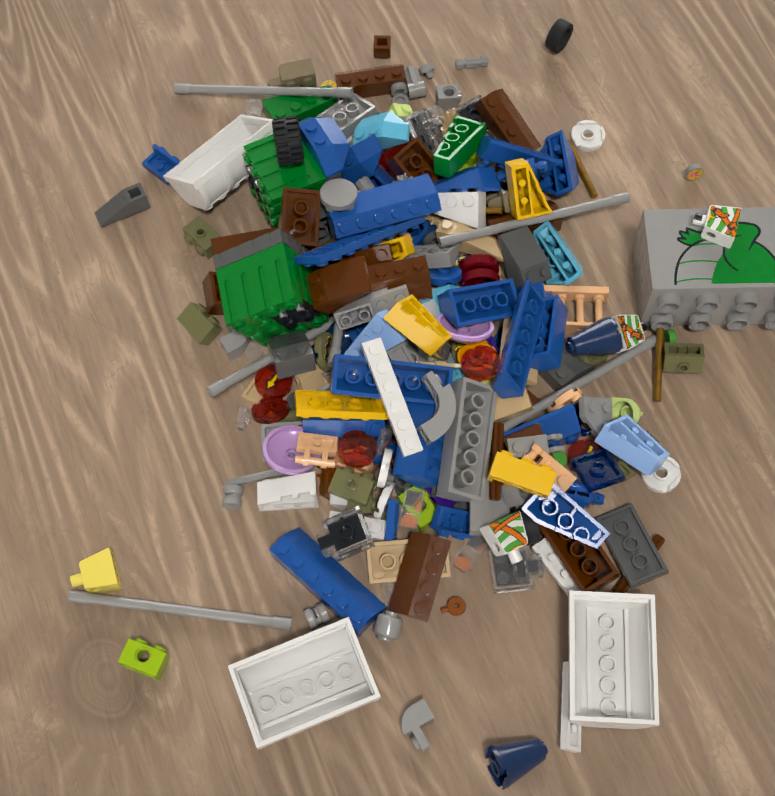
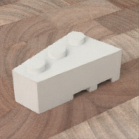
(464, 207)
(288, 492)

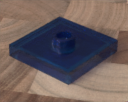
(597, 470)

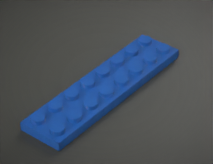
(360, 241)

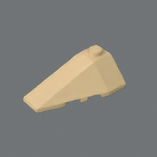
(483, 245)

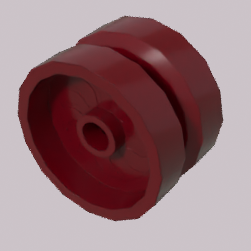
(479, 269)

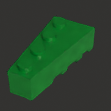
(297, 105)
(458, 145)

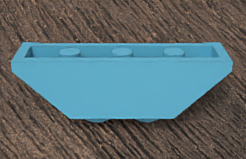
(387, 128)
(562, 261)

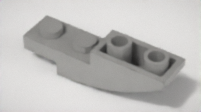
(366, 307)

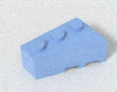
(376, 328)
(632, 444)

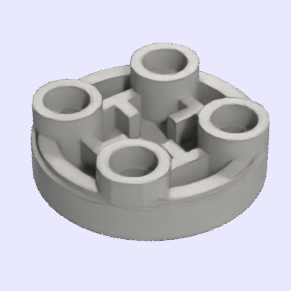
(338, 195)

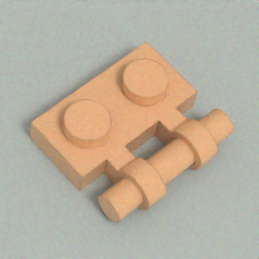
(318, 445)

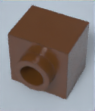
(382, 46)

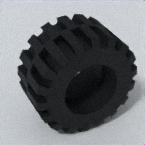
(288, 140)

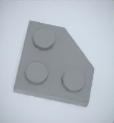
(595, 412)

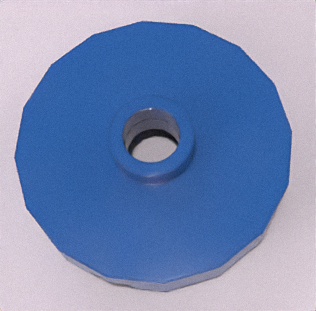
(445, 275)

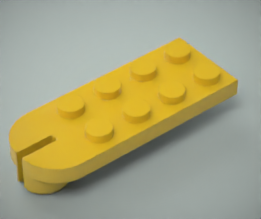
(327, 405)

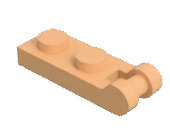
(563, 477)

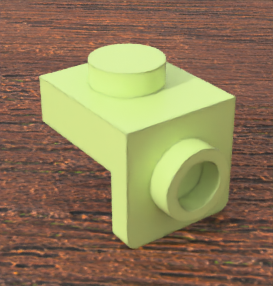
(401, 110)

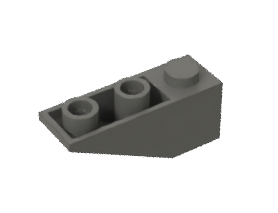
(124, 204)

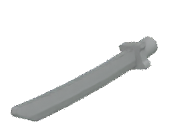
(255, 477)

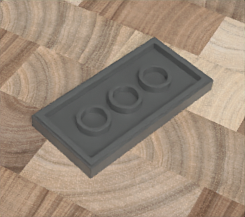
(632, 546)

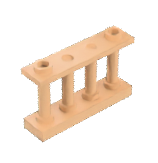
(580, 295)

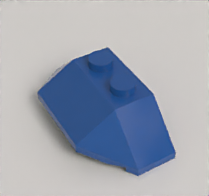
(325, 144)
(362, 159)
(564, 175)

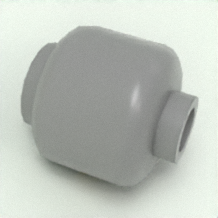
(388, 626)

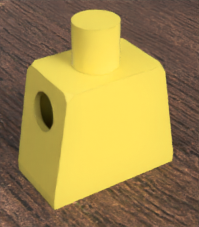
(98, 573)

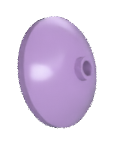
(467, 334)
(280, 446)

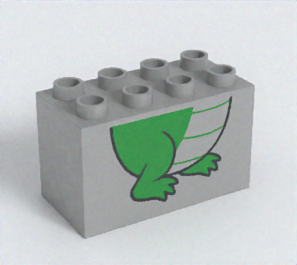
(700, 282)

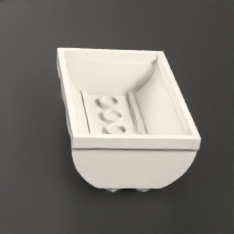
(218, 163)
(612, 660)
(303, 682)

